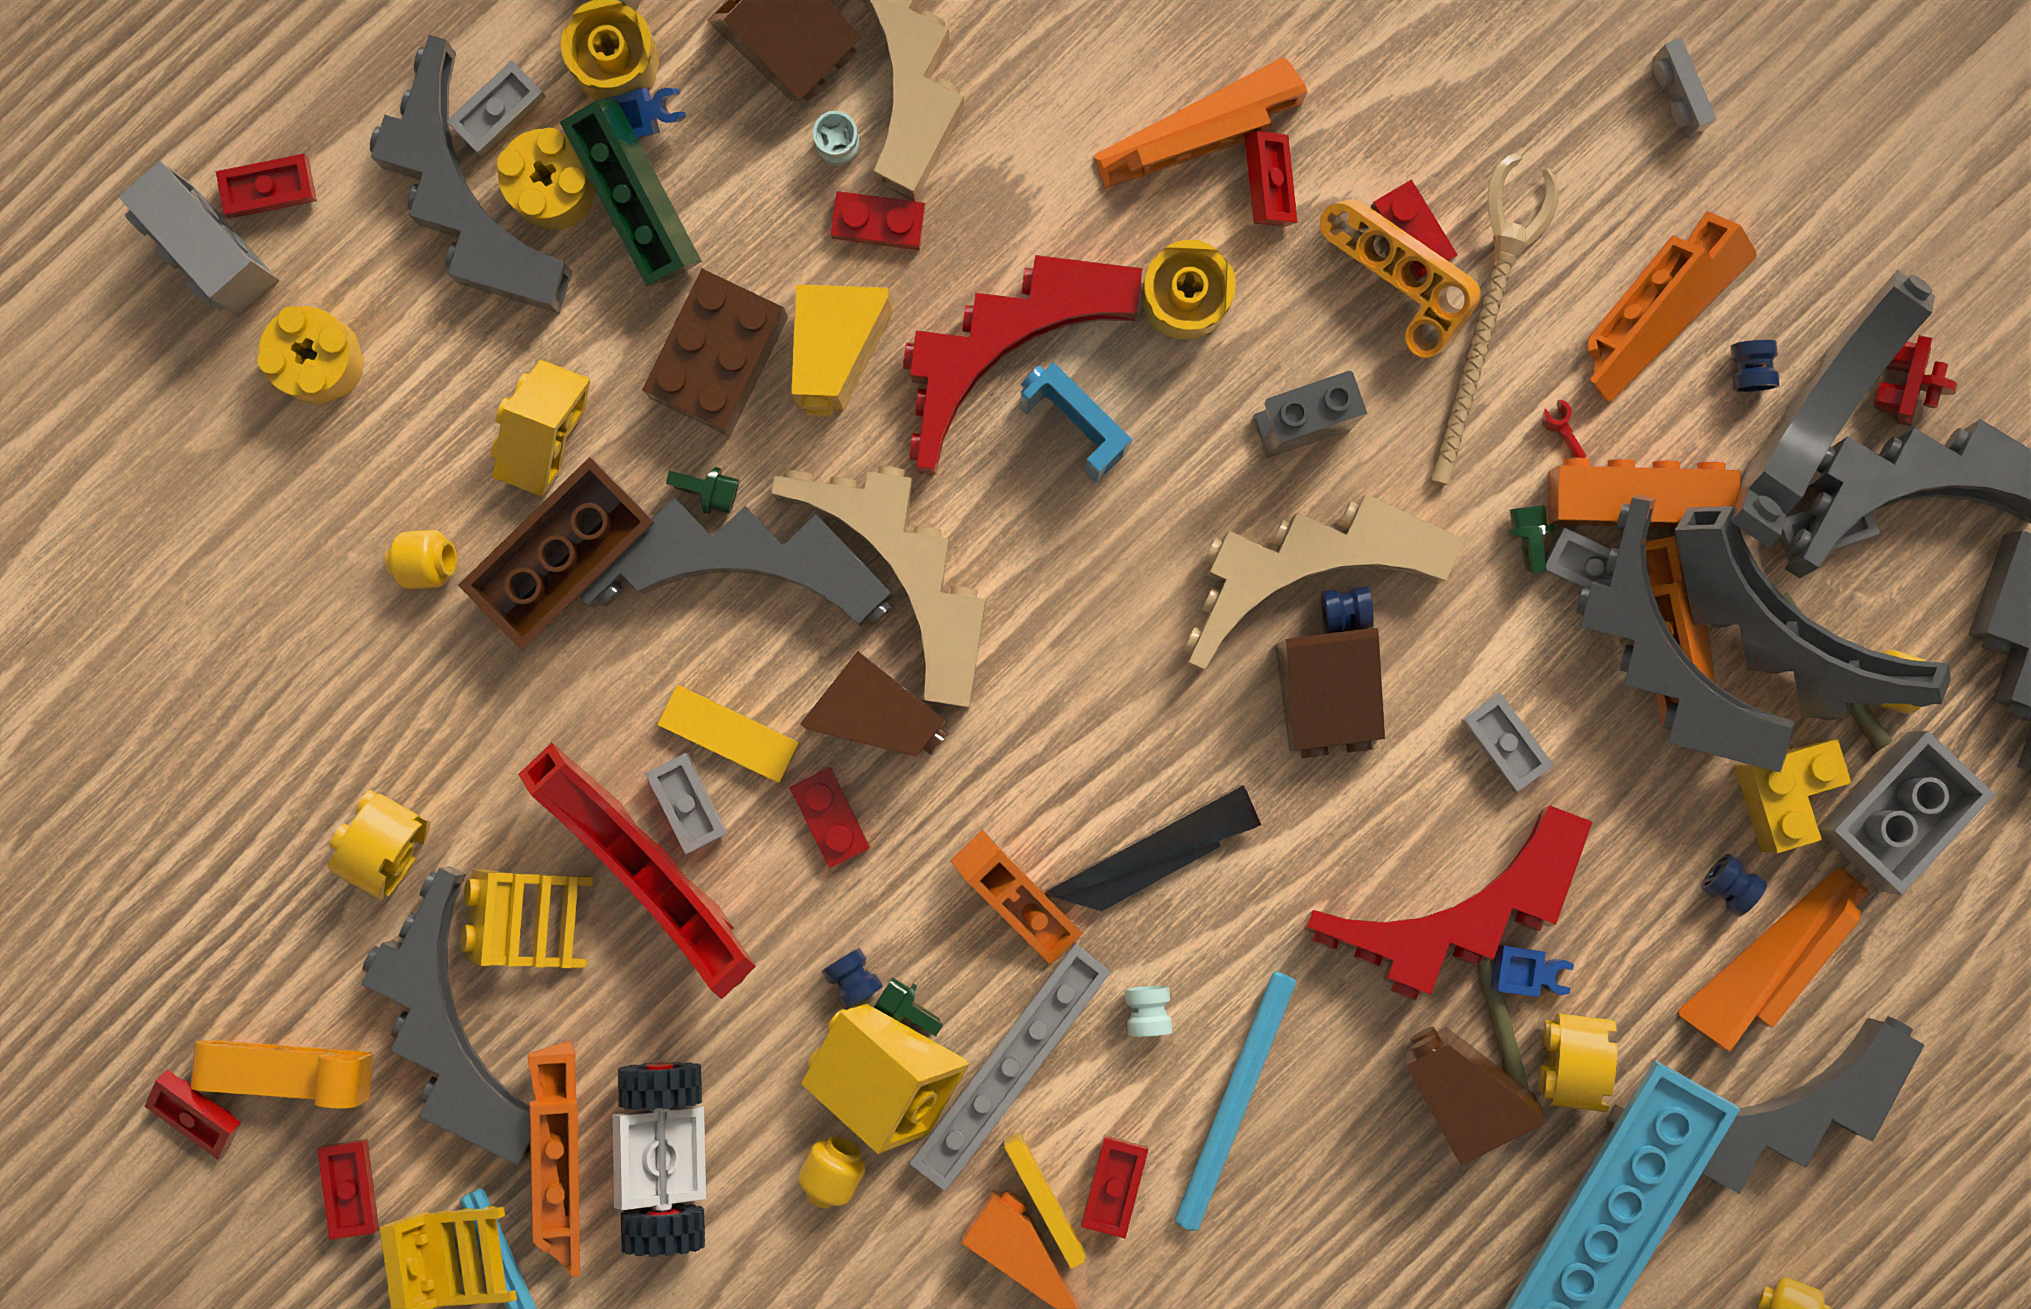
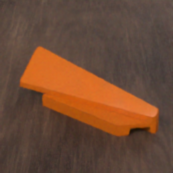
(1778, 964)

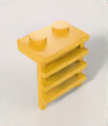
(496, 916)
(424, 1261)

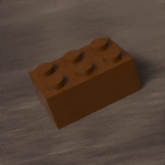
(715, 352)

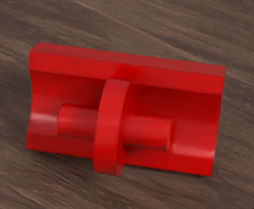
(1903, 399)

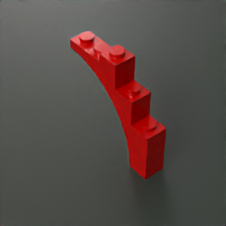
(1060, 296)
(642, 866)
(1415, 948)

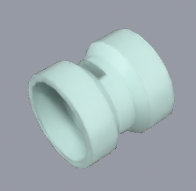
(833, 130)
(1148, 1011)

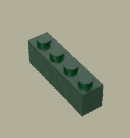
(630, 191)

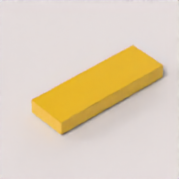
(728, 733)
(1045, 1200)

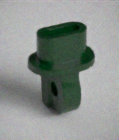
(715, 491)
(1531, 525)
(899, 1002)

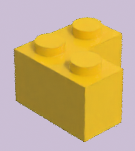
(537, 425)
(1780, 800)

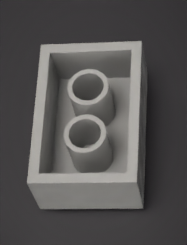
(196, 240)
(1905, 812)

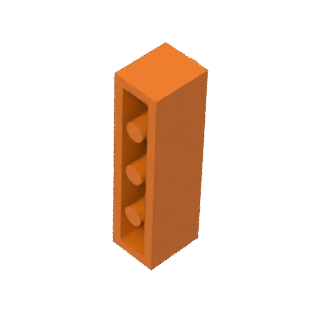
(1596, 493)

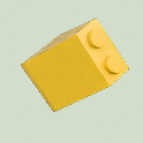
(834, 342)
(882, 1077)

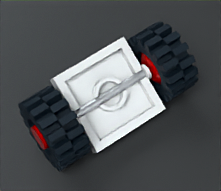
(660, 1158)

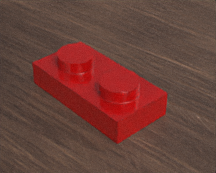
(1270, 179)
(266, 186)
(1411, 214)
(878, 220)
(830, 817)
(192, 1114)
(1114, 1186)
(348, 1189)

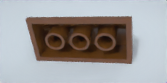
(556, 553)

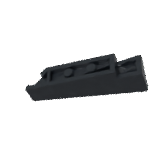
(1159, 852)

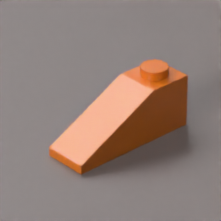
(1015, 897)
(1014, 1245)

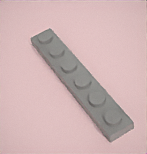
(1009, 1067)

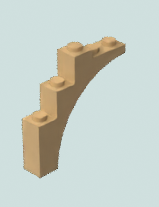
(922, 109)
(880, 515)
(1373, 538)

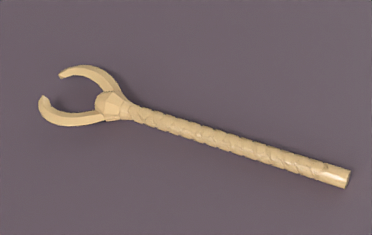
(1509, 243)

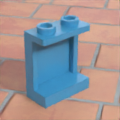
(1082, 412)

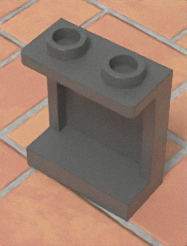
(1310, 413)

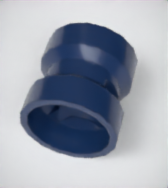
(1755, 365)
(1347, 610)
(1730, 882)
(853, 981)

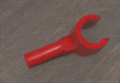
(1563, 428)

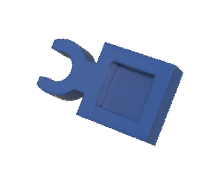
(643, 112)
(1524, 972)

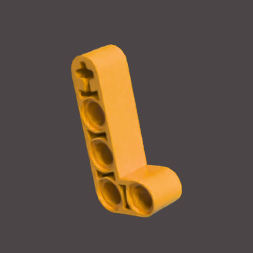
(1396, 271)
(326, 1075)

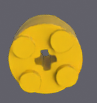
(586, 44)
(522, 173)
(1210, 279)
(291, 338)
(377, 845)
(1579, 1062)

